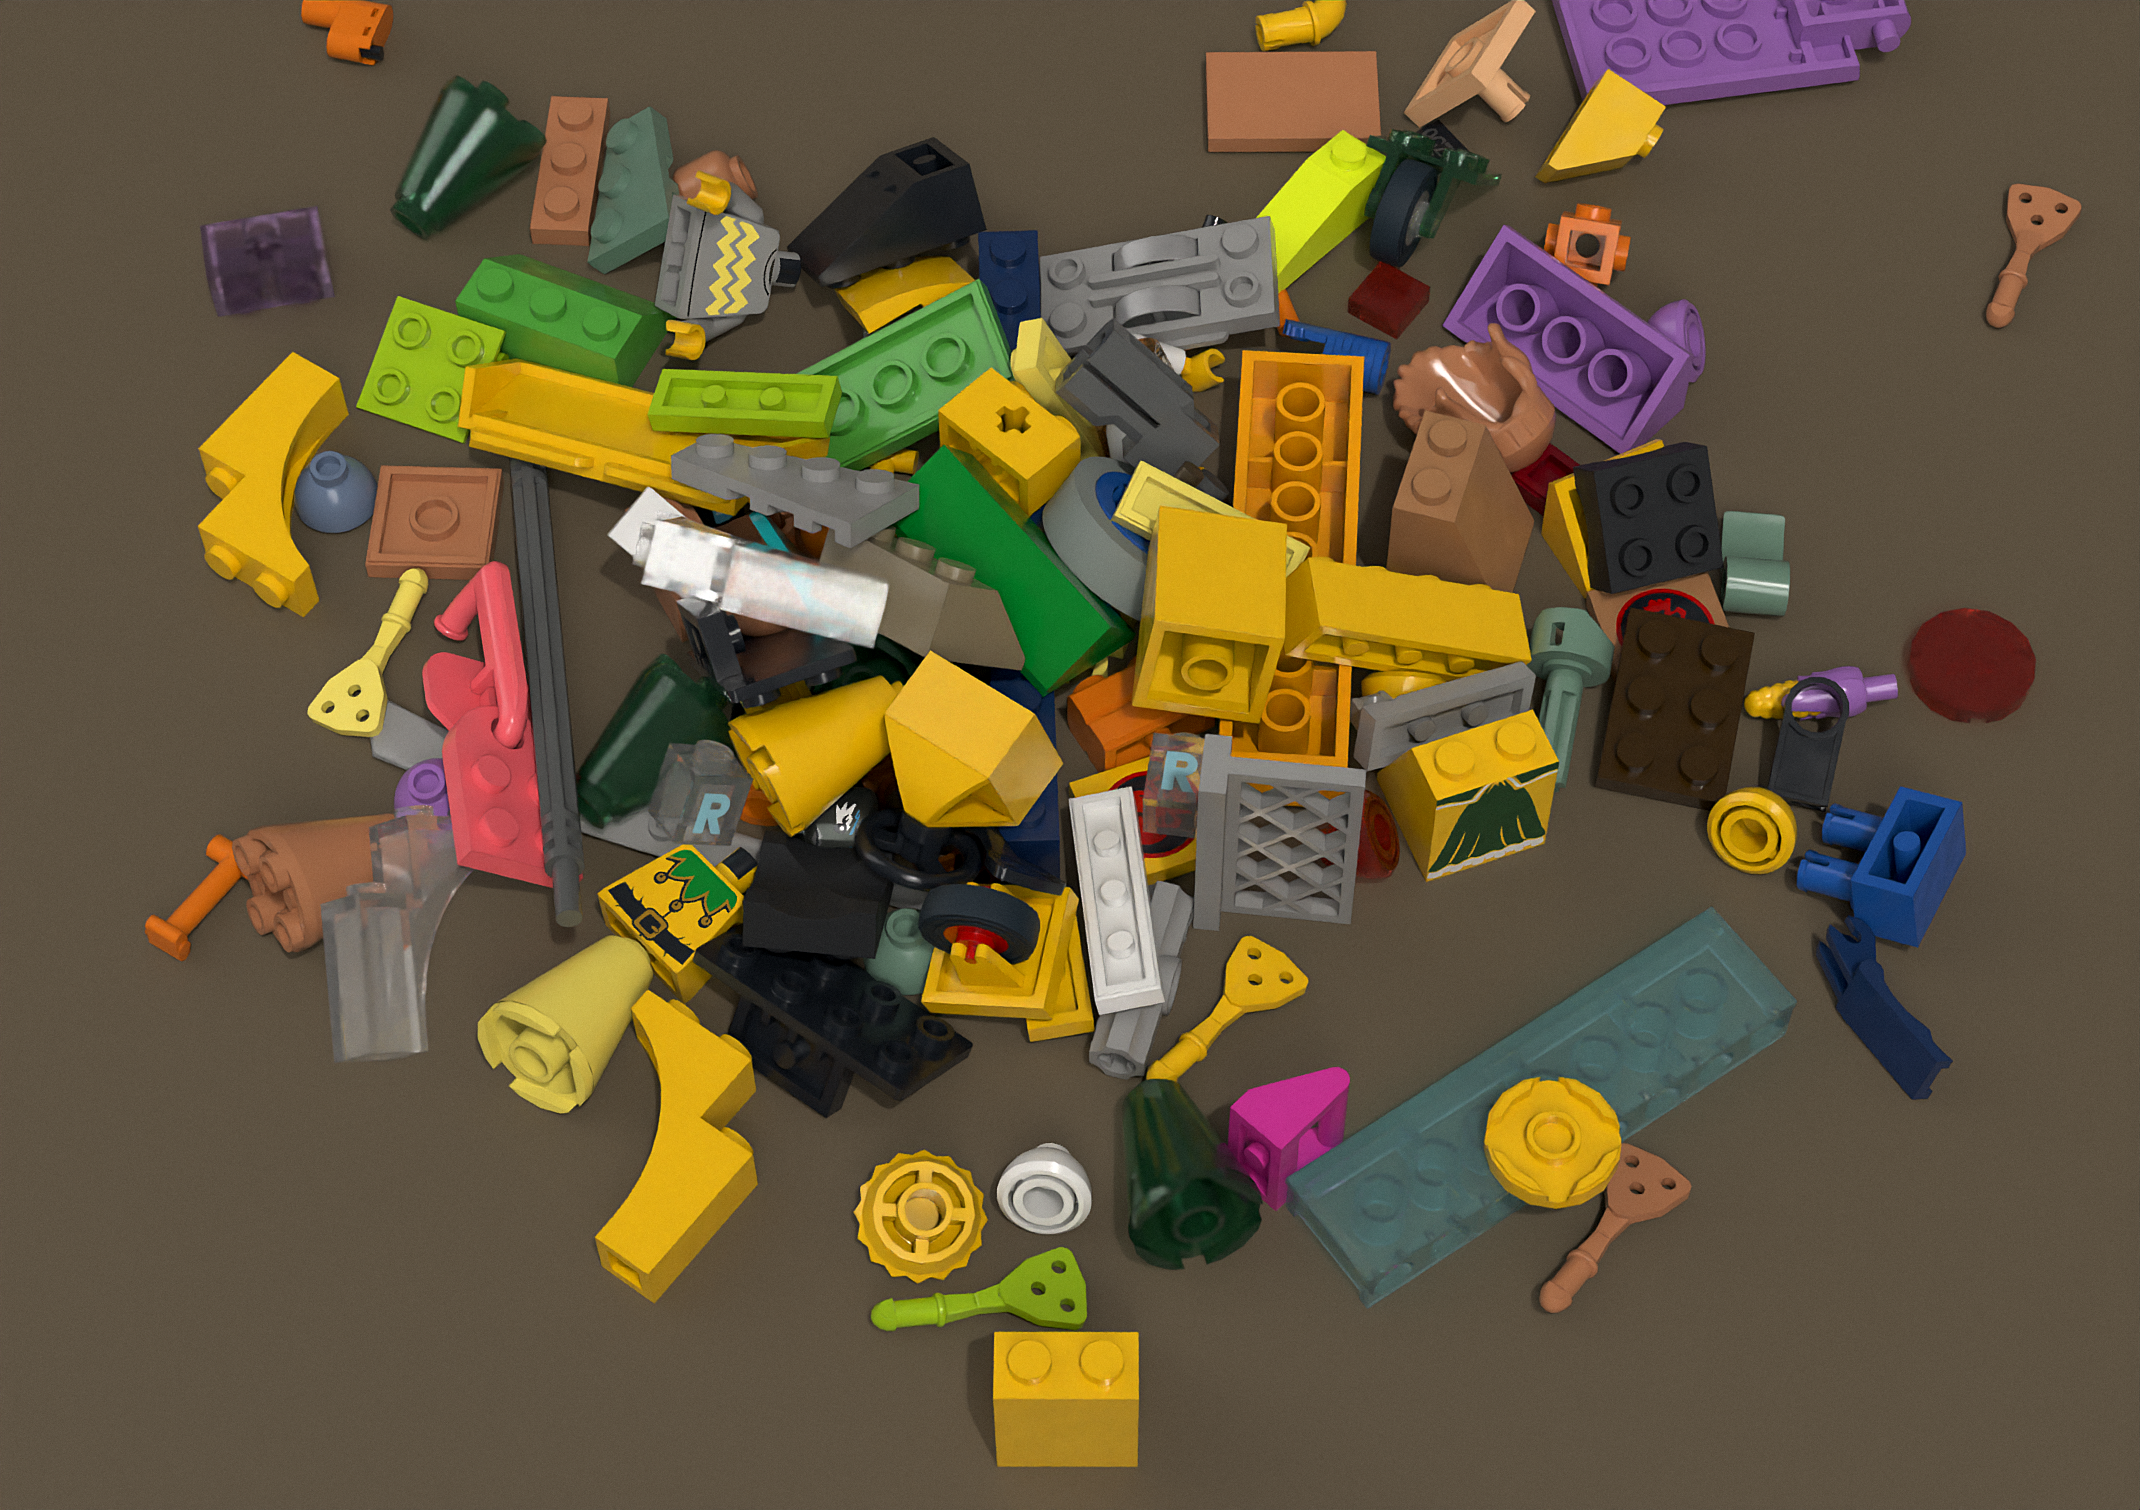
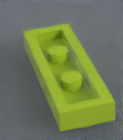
(745, 403)

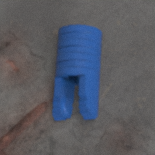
(1336, 342)

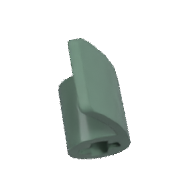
(1754, 569)

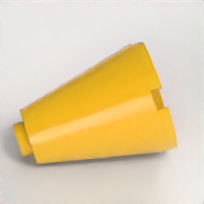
(814, 748)

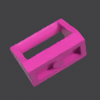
(1274, 1131)

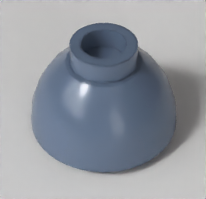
(335, 493)

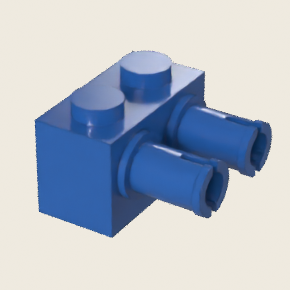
(1904, 866)

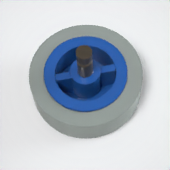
(1092, 546)

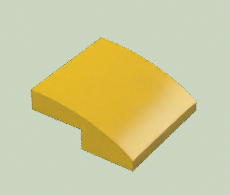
(889, 293)

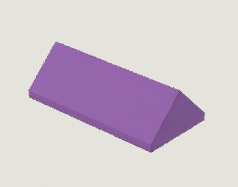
(1583, 345)

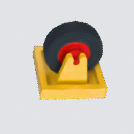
(995, 949)

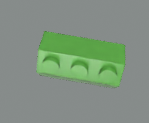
(564, 318)

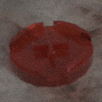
(1971, 665)

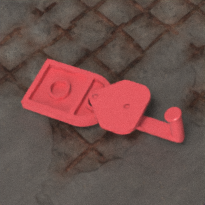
(489, 735)

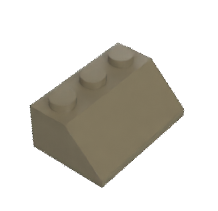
(933, 601)

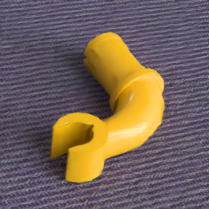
(1299, 25)

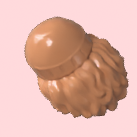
(1483, 385)

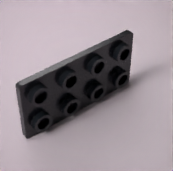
(756, 667)
(824, 1019)

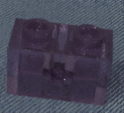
(267, 261)

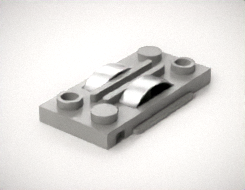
(1166, 287)

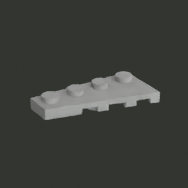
(811, 489)

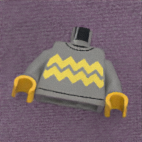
(718, 264)

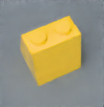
(1211, 615)
(1066, 1398)

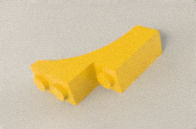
(255, 469)
(696, 1163)

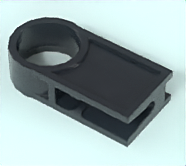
(1806, 759)

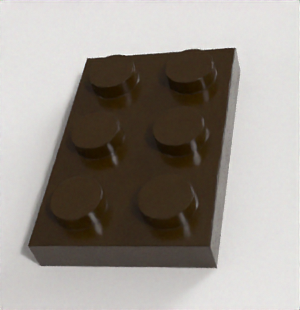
(1675, 709)

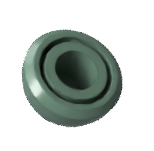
(902, 953)

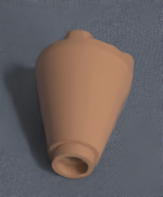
(299, 868)

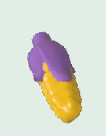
(1817, 704)

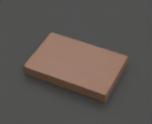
(1289, 99)

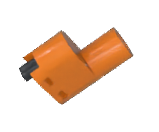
(355, 26)

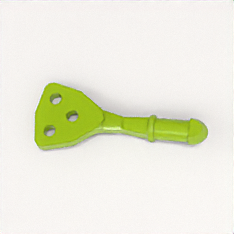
(1010, 1296)

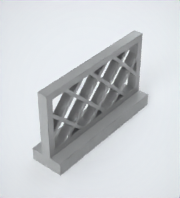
(1228, 837)

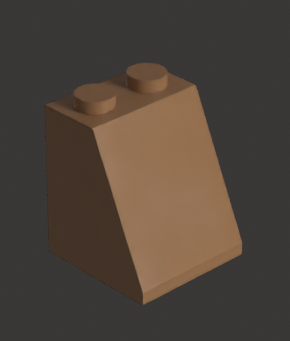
(1458, 509)

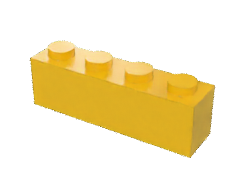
(1400, 621)

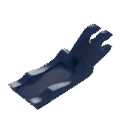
(1875, 1014)

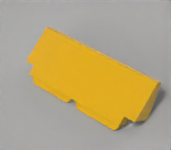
(589, 429)

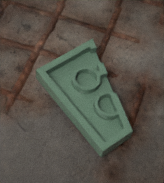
(633, 191)

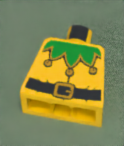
(677, 908)

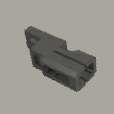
(1145, 400)

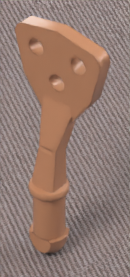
(2029, 241)
(1621, 1211)

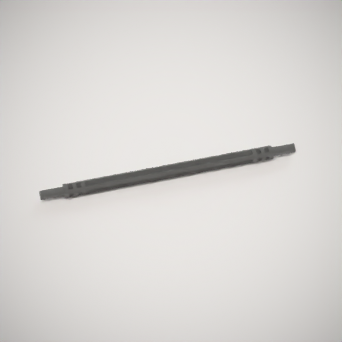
(548, 689)

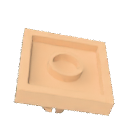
(1472, 68)

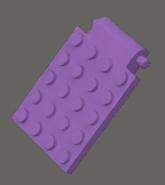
(1725, 46)

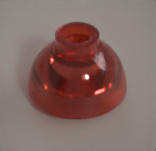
(1378, 840)

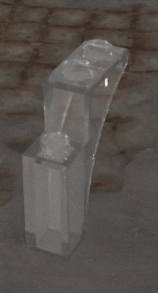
(760, 580)
(384, 937)

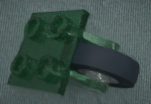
(1407, 196)

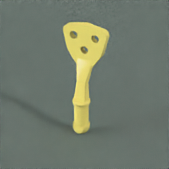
(367, 672)

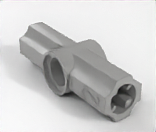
(1126, 1037)

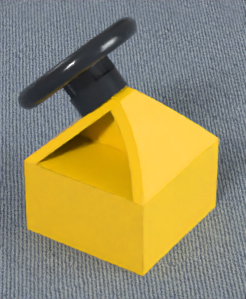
(958, 763)

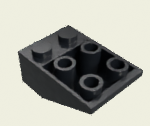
(892, 212)

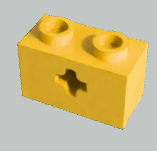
(1011, 438)

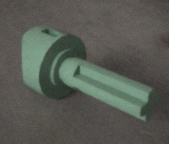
(1575, 663)

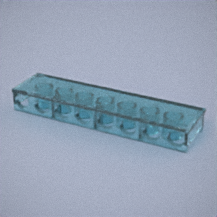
(1634, 1035)

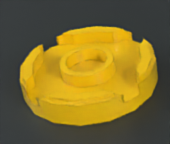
(1552, 1142)

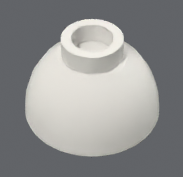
(1045, 1191)

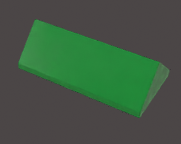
(978, 523)

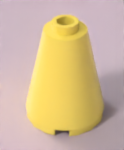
(567, 1023)

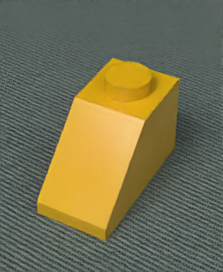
(1605, 131)

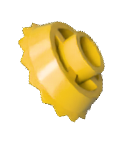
(920, 1216)

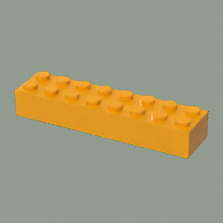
(1304, 471)

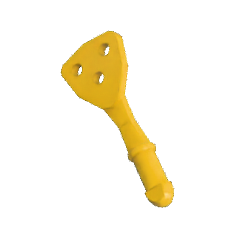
(1237, 999)

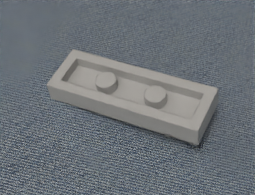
(1395, 725)

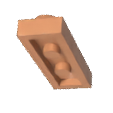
(570, 171)

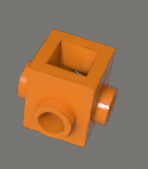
(1593, 220)

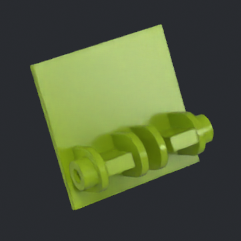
(423, 364)

